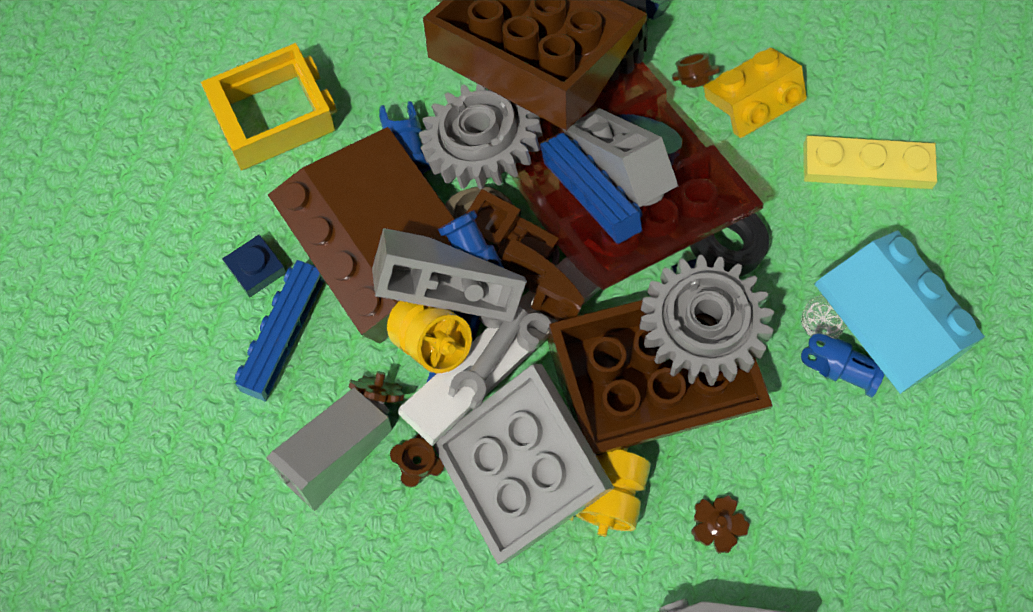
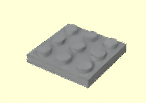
(522, 464)

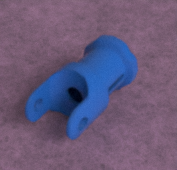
(408, 135)
(466, 236)
(840, 361)

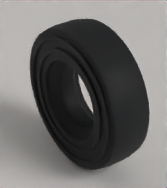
(754, 249)

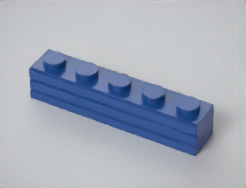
(592, 187)
(279, 331)

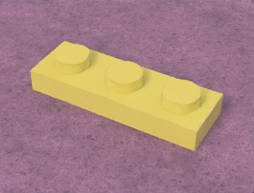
(870, 162)

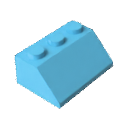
(899, 311)

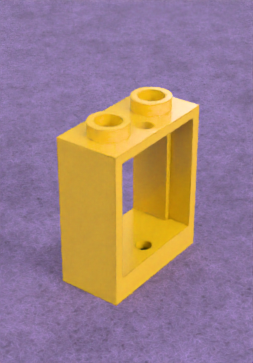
(257, 77)

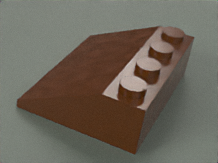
(535, 52)
(340, 214)
(626, 396)

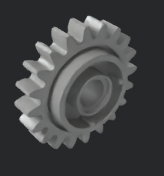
(479, 137)
(701, 347)

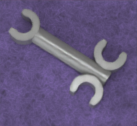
(496, 348)

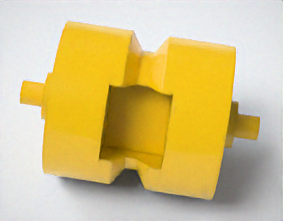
(430, 335)
(620, 506)

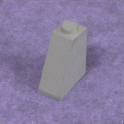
(330, 447)

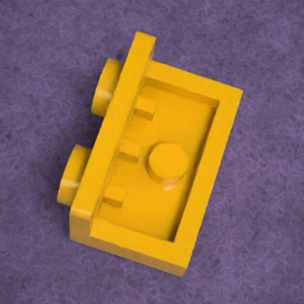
(758, 90)

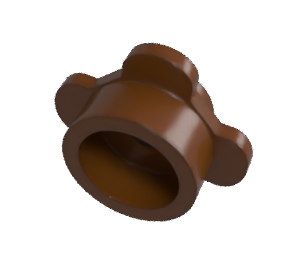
(694, 70)
(411, 472)

